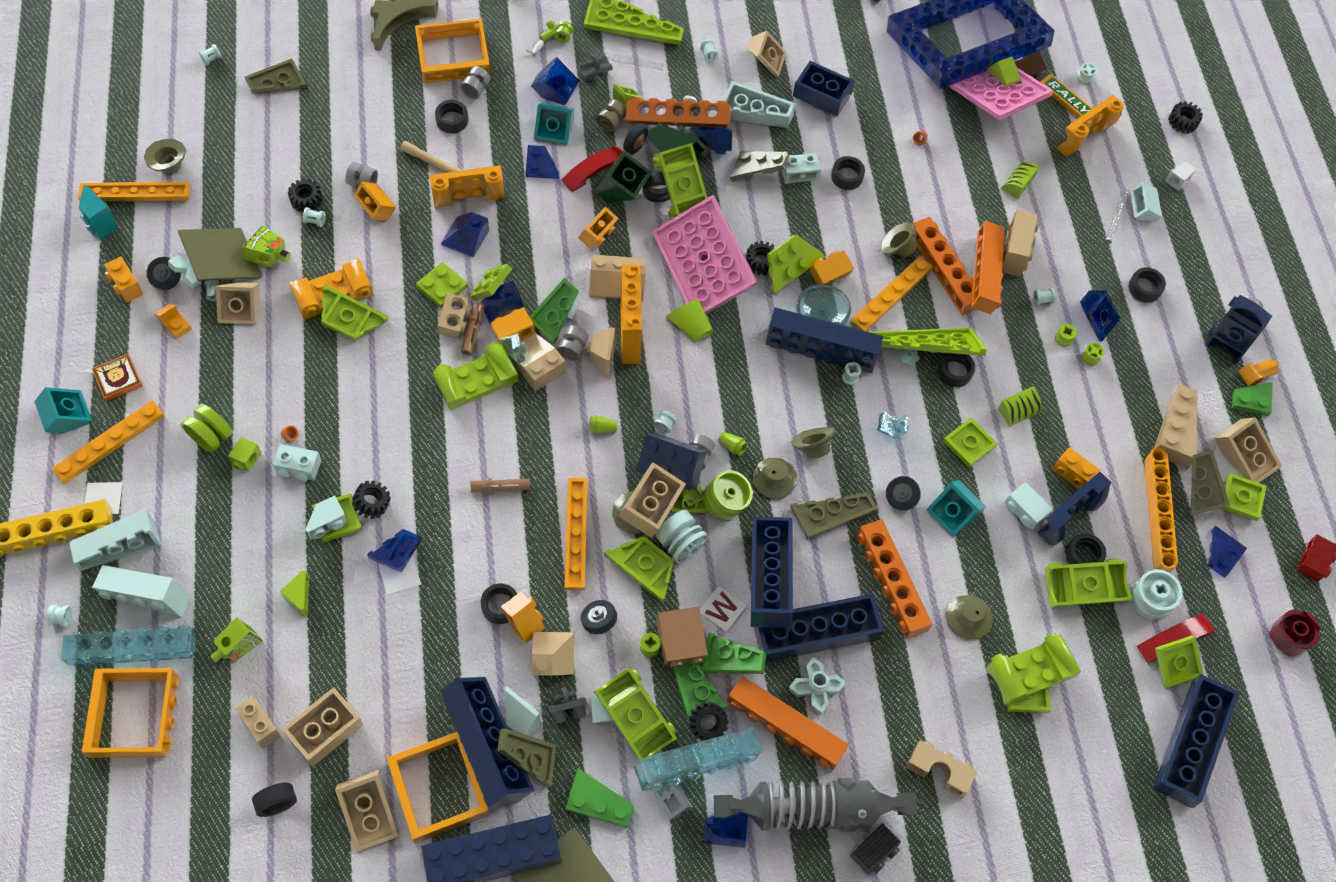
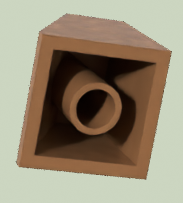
(681, 636)

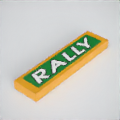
(1066, 96)

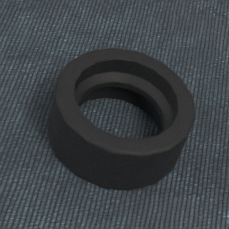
(451, 106)
(848, 183)
(653, 194)
(1152, 275)
(950, 379)
(1090, 540)
(487, 594)
(274, 799)

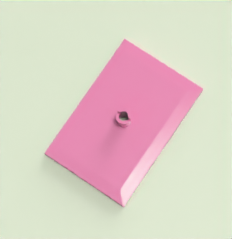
(998, 99)
(704, 256)

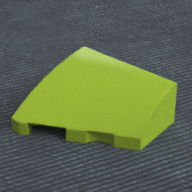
(691, 320)
(691, 501)

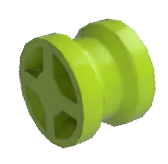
(563, 32)
(1065, 339)
(1093, 349)
(650, 650)

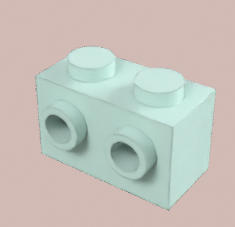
(802, 168)
(297, 462)
(1028, 506)

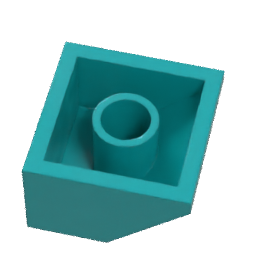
(553, 123)
(96, 214)
(62, 410)
(956, 507)

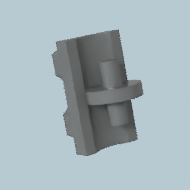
(594, 67)
(577, 706)

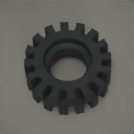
(1181, 123)
(305, 187)
(758, 249)
(373, 490)
(702, 710)

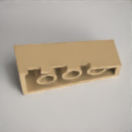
(1179, 427)

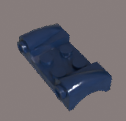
(1239, 327)
(1090, 496)

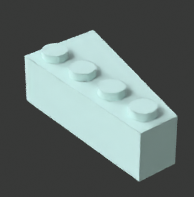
(757, 106)
(116, 541)
(142, 590)

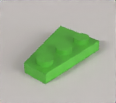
(732, 657)

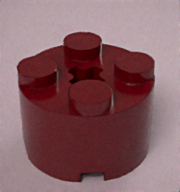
(1295, 632)

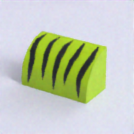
(1020, 179)
(1020, 406)

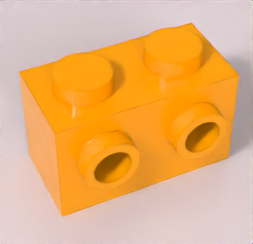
(374, 201)
(599, 226)
(832, 268)
(123, 278)
(513, 323)
(1075, 468)
(523, 616)

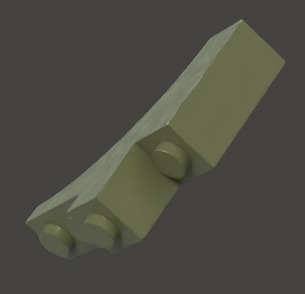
(393, 14)

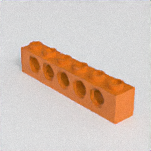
(721, 120)
(945, 264)
(912, 603)

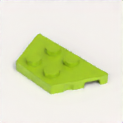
(790, 261)
(349, 315)
(644, 564)

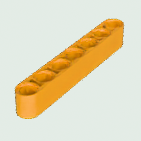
(1163, 502)

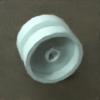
(1156, 594)

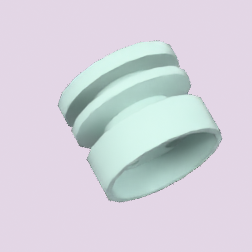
(681, 536)

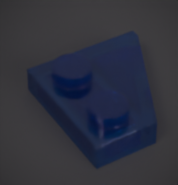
(726, 830)

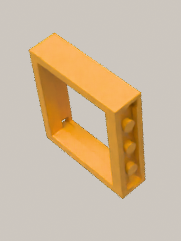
(447, 30)
(631, 314)
(97, 706)
(445, 825)

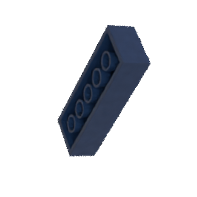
(823, 340)
(772, 572)
(823, 628)
(479, 727)
(1196, 741)
(493, 852)

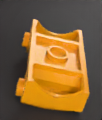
(1098, 118)
(467, 184)
(349, 281)

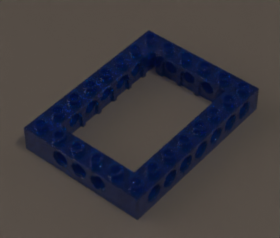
(906, 28)

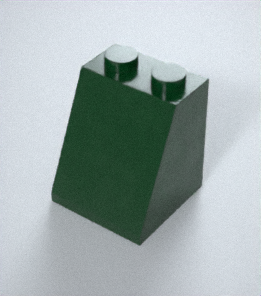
(668, 138)
(623, 180)

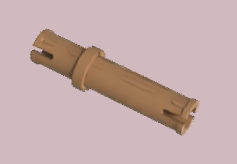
(474, 322)
(524, 484)

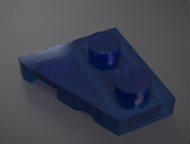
(539, 163)
(397, 550)
(1224, 552)

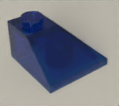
(555, 82)
(716, 138)
(467, 233)
(502, 302)
(1100, 312)

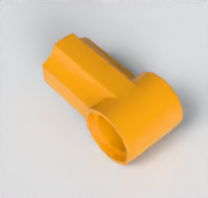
(1254, 374)

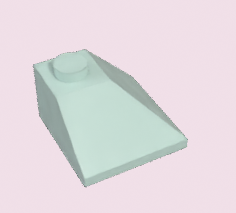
(520, 715)

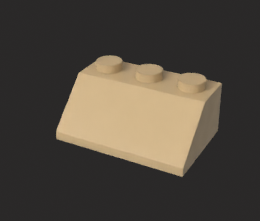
(606, 275)

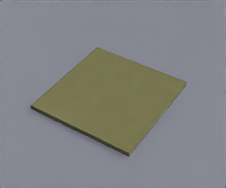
(218, 254)
(577, 864)

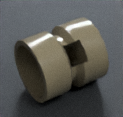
(611, 115)

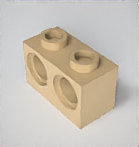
(451, 315)
(258, 722)

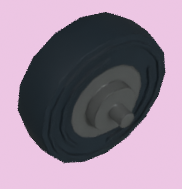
(161, 275)
(903, 493)
(599, 617)

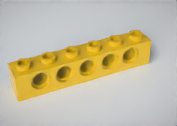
(57, 521)

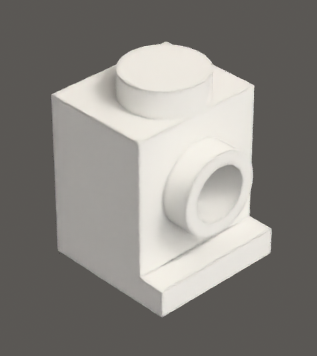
(1180, 175)

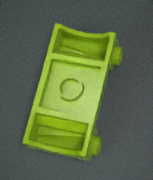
(681, 178)
(476, 377)
(1087, 583)
(1034, 669)
(635, 714)

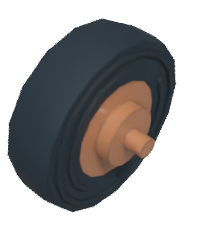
(635, 139)

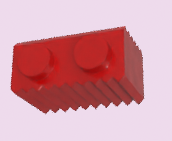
(1318, 558)

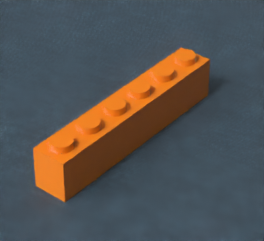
(988, 268)
(787, 722)

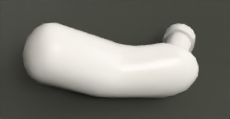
(538, 46)

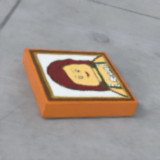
(117, 377)

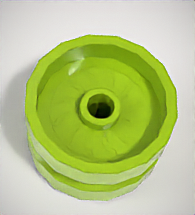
(206, 428)
(727, 495)

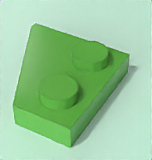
(1254, 399)

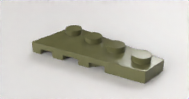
(832, 513)

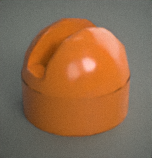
(916, 137)
(290, 430)

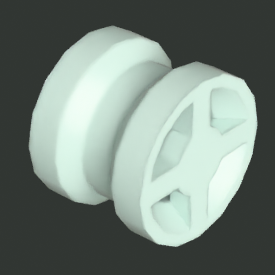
(1086, 73)
(665, 421)
(59, 615)

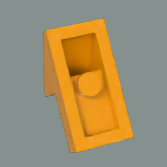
(173, 321)

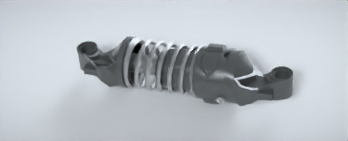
(838, 805)

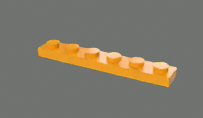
(139, 191)
(891, 294)
(108, 442)
(576, 534)

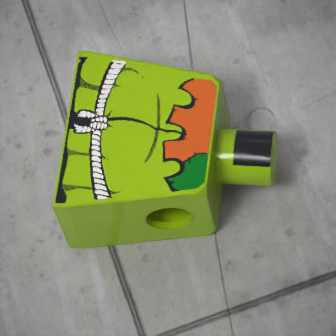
(265, 248)
(235, 641)

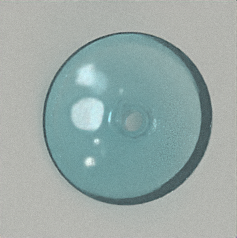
(824, 300)

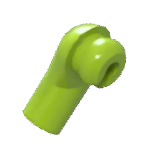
(551, 28)

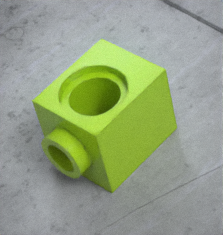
(244, 454)

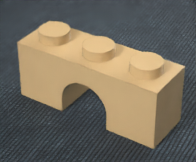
(959, 774)

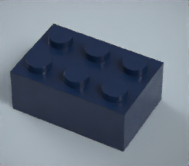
(823, 88)
(673, 456)

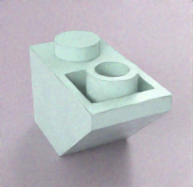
(325, 518)

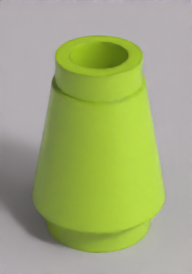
(602, 425)
(733, 443)

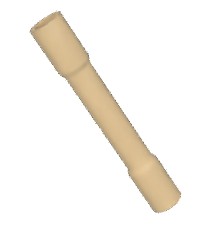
(416, 152)

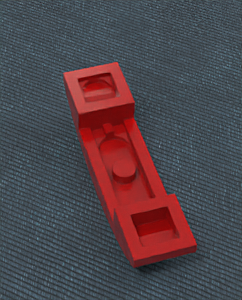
(589, 167)
(1195, 626)

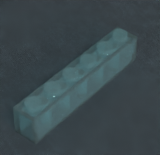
(697, 759)

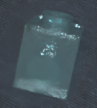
(514, 345)
(892, 426)

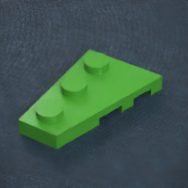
(554, 310)
(695, 687)
(597, 801)

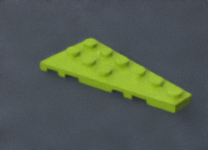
(631, 21)
(935, 340)

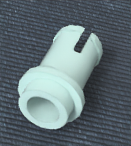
(211, 289)

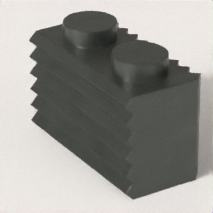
(876, 849)

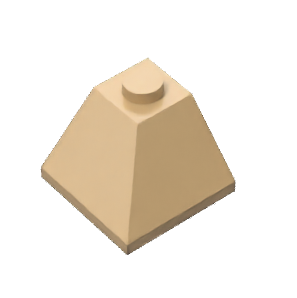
(767, 52)
(237, 303)
(602, 350)
(553, 653)

